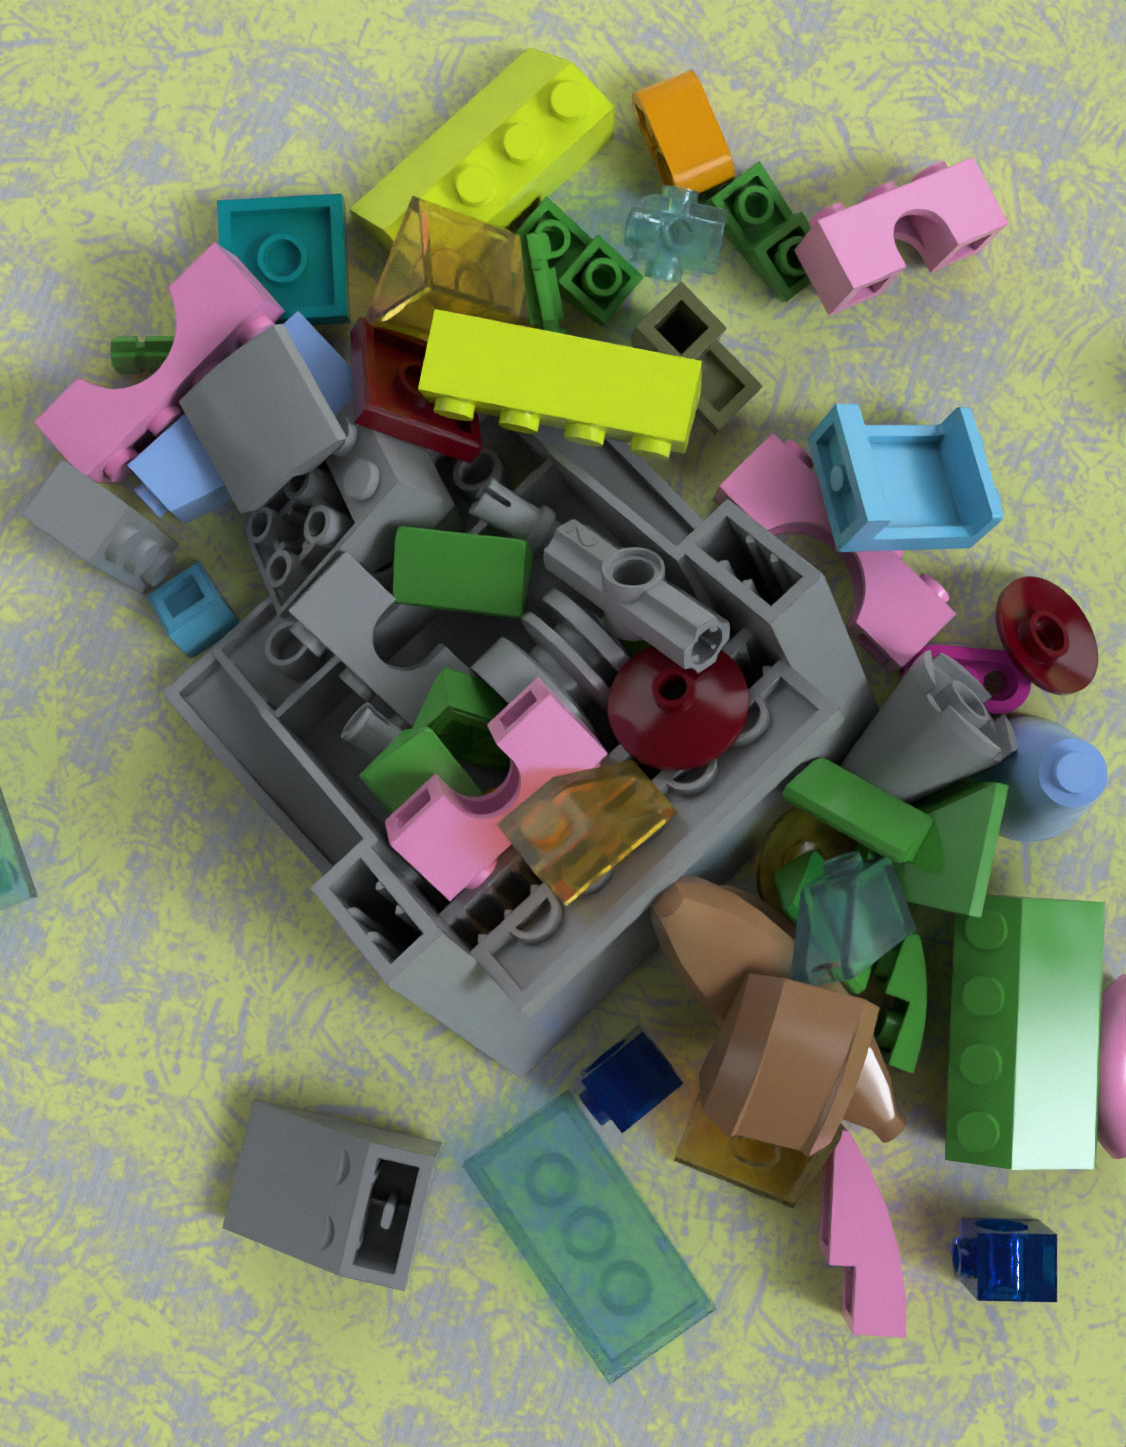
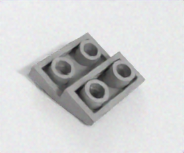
(262, 418)

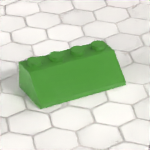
(1026, 1034)

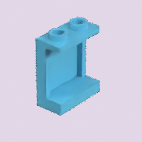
(904, 482)

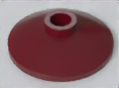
(1046, 635)
(683, 730)

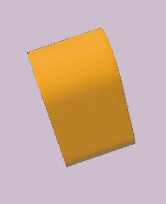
(683, 133)

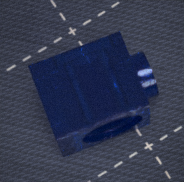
(628, 1080)
(1006, 1259)

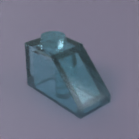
(848, 919)

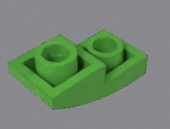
(764, 229)
(587, 269)
(901, 1029)

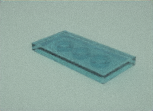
(589, 1236)

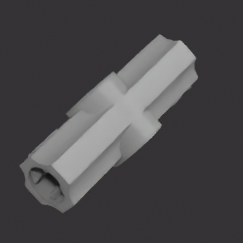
(636, 595)

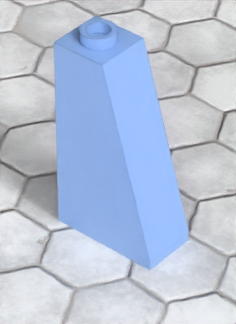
(176, 466)

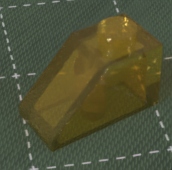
(585, 824)

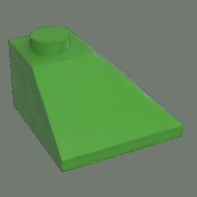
(957, 852)

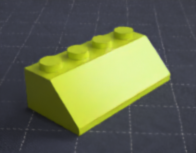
(499, 149)
(560, 383)

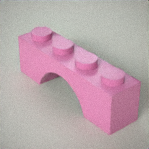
(216, 313)
(892, 605)

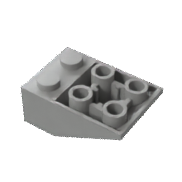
(346, 506)
(332, 1192)

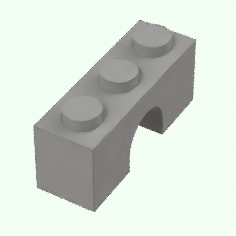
(101, 528)
(341, 616)

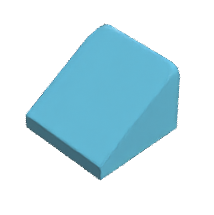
(193, 610)

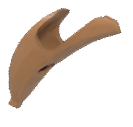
(724, 933)

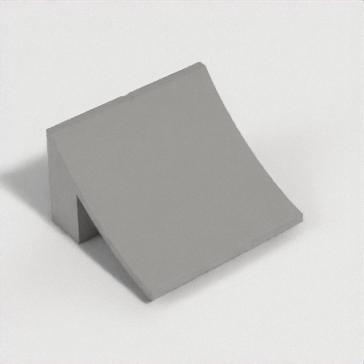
(510, 957)

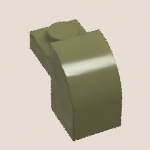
(688, 329)

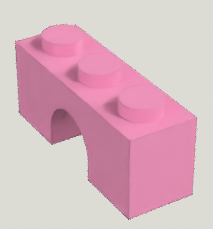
(940, 213)
(457, 836)

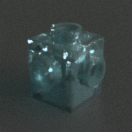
(695, 231)

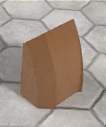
(786, 1062)

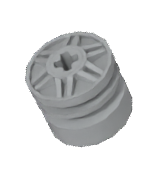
(572, 659)

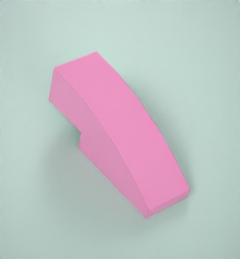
(862, 1239)

